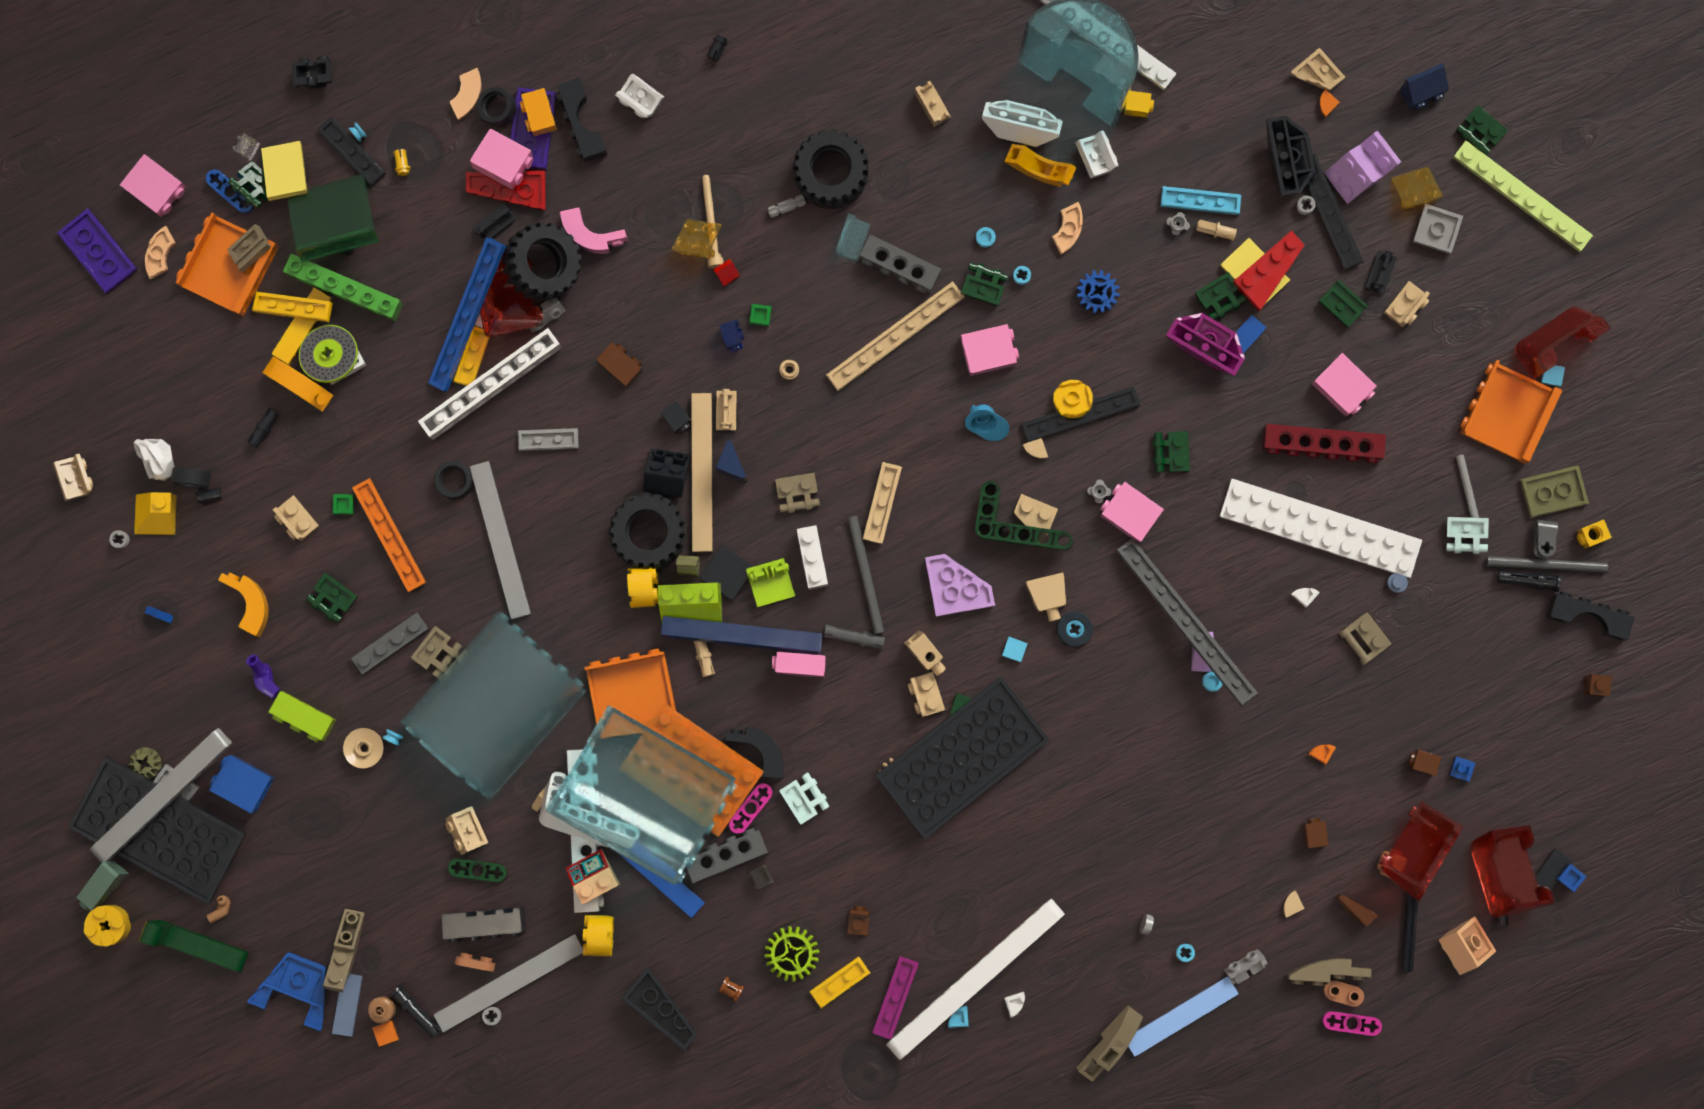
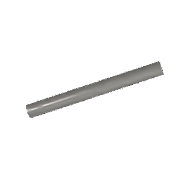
(1467, 486)

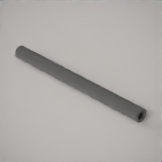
(1547, 564)
(866, 575)

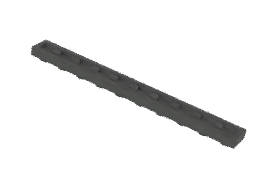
(1187, 622)

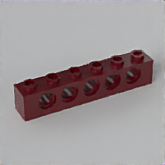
(1374, 442)

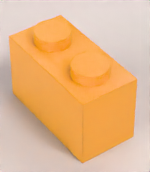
(539, 112)

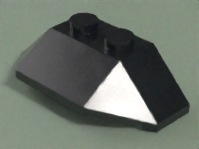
(1289, 155)

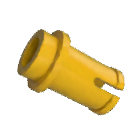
(401, 163)

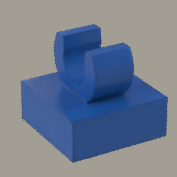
(1462, 769)
(1571, 877)

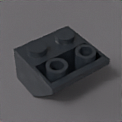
(666, 472)

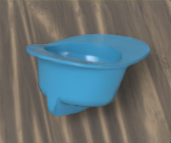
(986, 423)

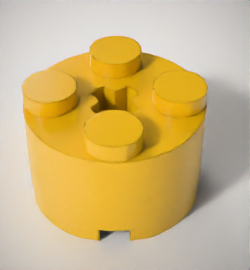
(642, 587)
(96, 929)
(598, 935)

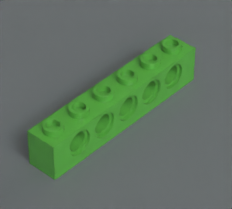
(343, 287)

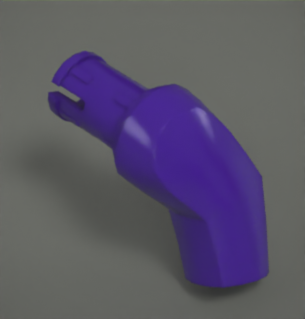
(263, 677)

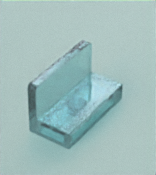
(852, 238)

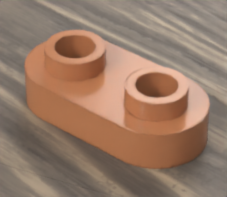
(483, 963)
(1344, 993)

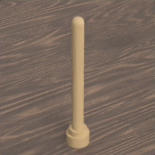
(717, 259)

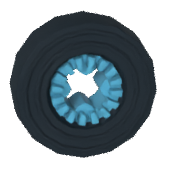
(1072, 639)

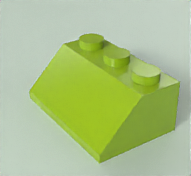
(691, 601)

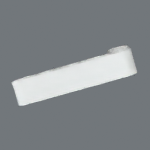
(551, 821)

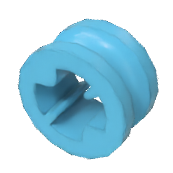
(357, 132)
(1023, 269)
(392, 737)
(1185, 946)

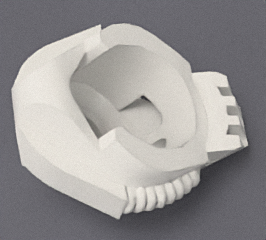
(156, 457)

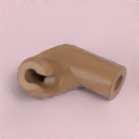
(222, 909)

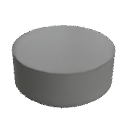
(1146, 924)

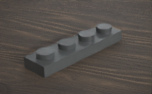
(390, 643)

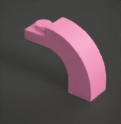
(587, 240)

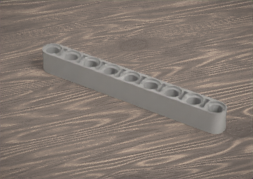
(161, 796)

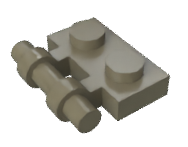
(797, 486)
(431, 649)

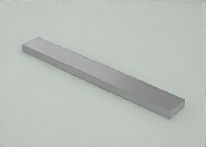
(500, 540)
(509, 983)

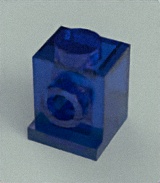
(732, 335)

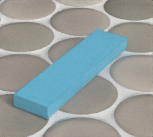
(1200, 200)

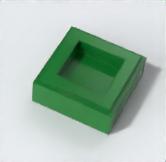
(760, 315)
(343, 504)

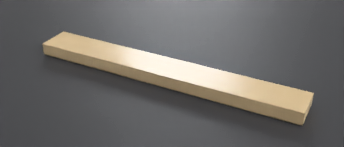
(895, 336)
(702, 473)

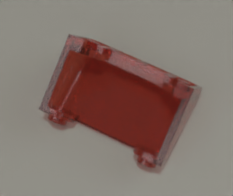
(505, 309)
(1537, 348)
(1420, 849)
(1508, 872)

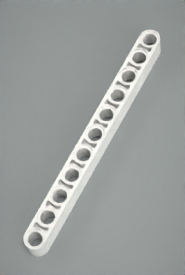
(975, 979)

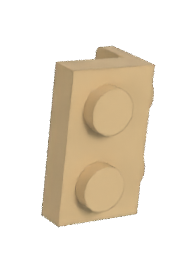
(73, 477)

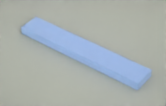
(1182, 1015)

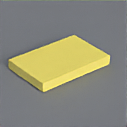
(284, 170)
(1243, 258)

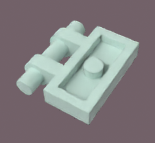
(1467, 528)
(798, 801)

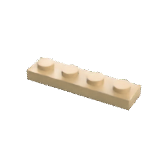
(882, 503)

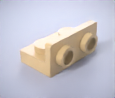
(1406, 304)
(296, 518)
(926, 694)
(466, 830)

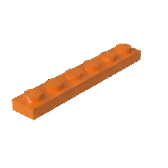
(389, 535)

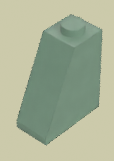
(101, 885)

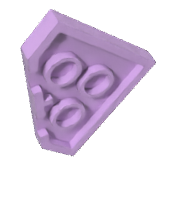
(955, 587)

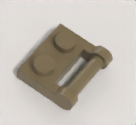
(1370, 635)

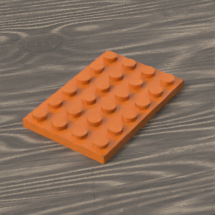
(699, 742)

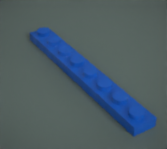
(467, 314)

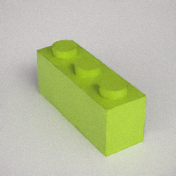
(301, 717)

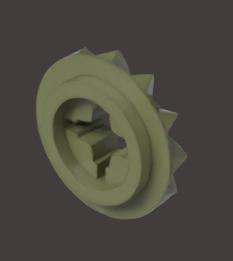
(153, 759)

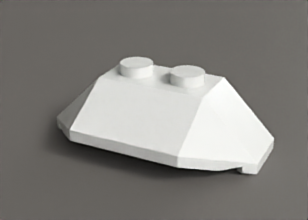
(1021, 122)

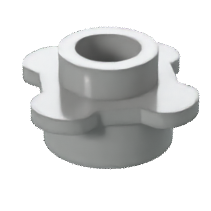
(1184, 225)
(1099, 486)

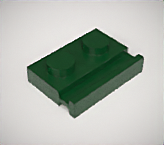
(1343, 303)

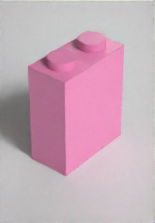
(502, 159)
(153, 185)
(989, 349)
(1345, 385)
(1131, 511)
(799, 664)

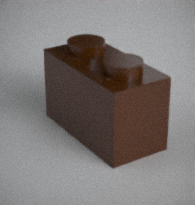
(619, 364)

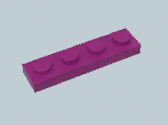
(895, 997)

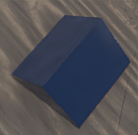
(730, 464)

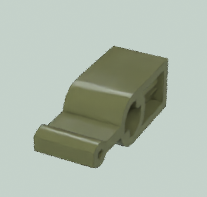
(688, 565)

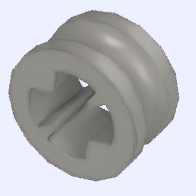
(1311, 204)
(117, 545)
(487, 1011)

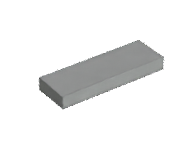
(548, 439)

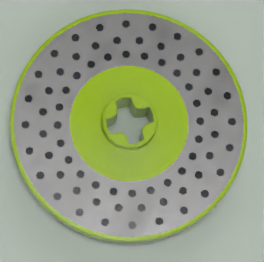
(315, 347)

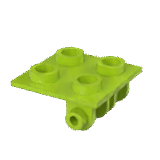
(770, 582)

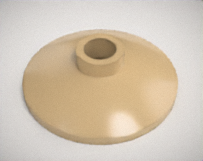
(353, 745)

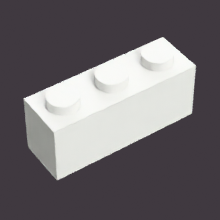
(812, 557)

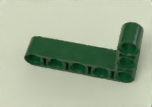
(1015, 530)
(163, 933)

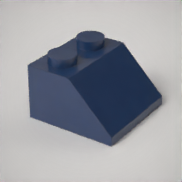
(1425, 87)

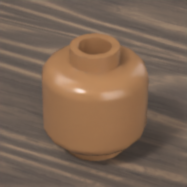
(384, 1003)

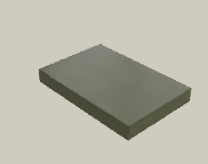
(1554, 491)

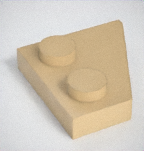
(1318, 71)
(1035, 514)

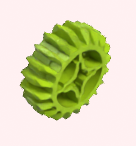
(775, 960)

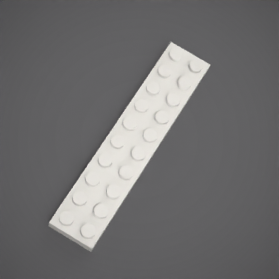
(1320, 528)

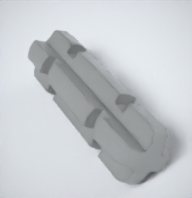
(786, 206)

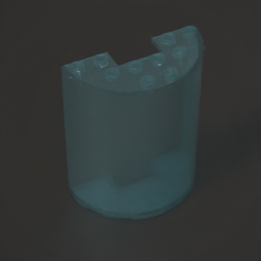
(1089, 44)
(493, 706)
(642, 795)

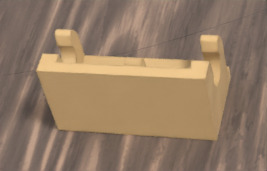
(932, 104)

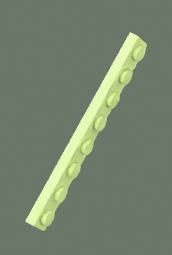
(1522, 196)

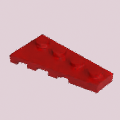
(528, 193)
(1265, 274)

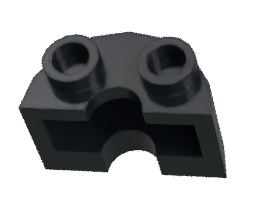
(314, 74)

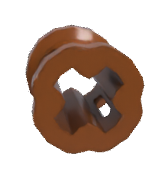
(730, 992)

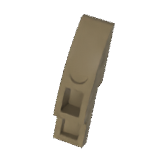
(344, 950)
(1320, 971)
(1113, 1045)

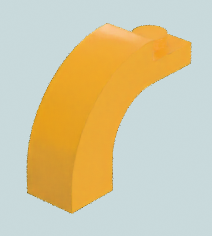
(1038, 167)
(297, 383)
(256, 602)

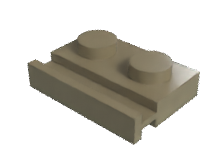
(249, 248)

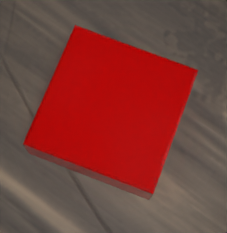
(726, 272)

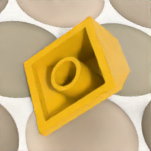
(155, 514)

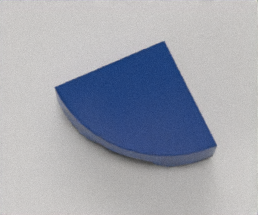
(159, 614)

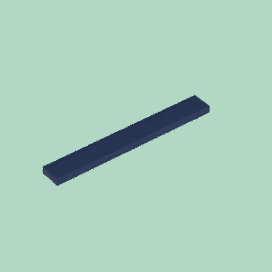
(741, 635)

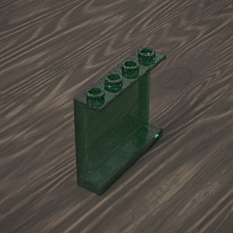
(332, 218)

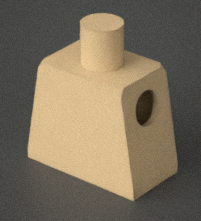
(1048, 594)
(919, 646)

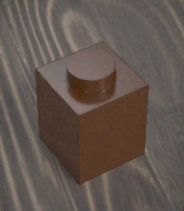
(1597, 685)
(1424, 762)
(1315, 833)

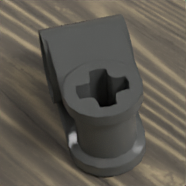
(1545, 535)

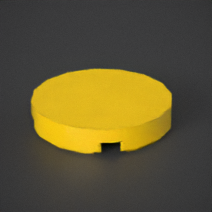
(1073, 399)

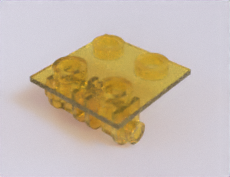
(1416, 188)
(697, 238)

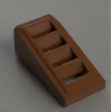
(1359, 912)

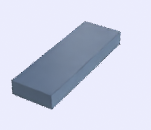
(347, 1006)

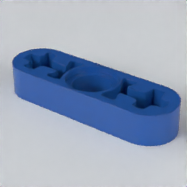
(216, 186)

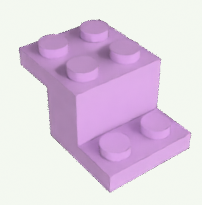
(1362, 167)

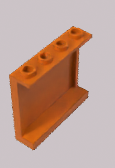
(212, 271)
(1509, 412)
(631, 685)

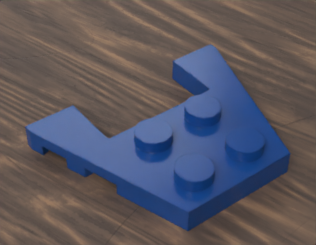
(300, 980)

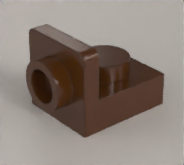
(858, 921)

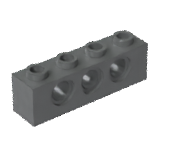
(894, 254)
(757, 848)

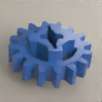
(1092, 284)

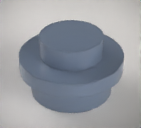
(1397, 582)

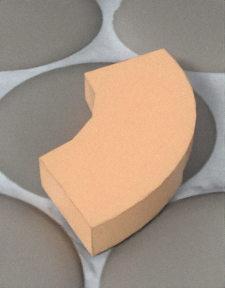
(468, 94)
(1070, 229)
(157, 253)

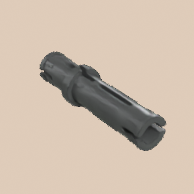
(863, 639)

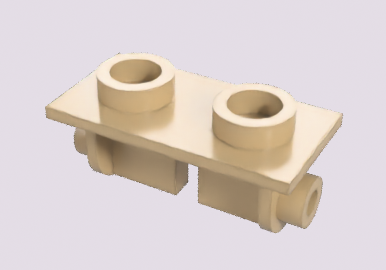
(726, 410)

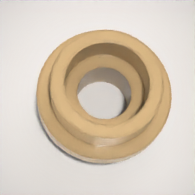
(789, 363)

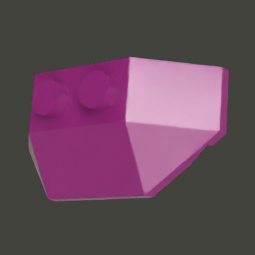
(1208, 342)

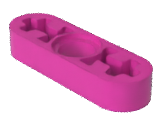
(755, 792)
(1367, 1020)

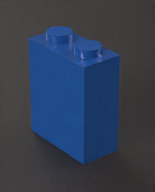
(241, 783)

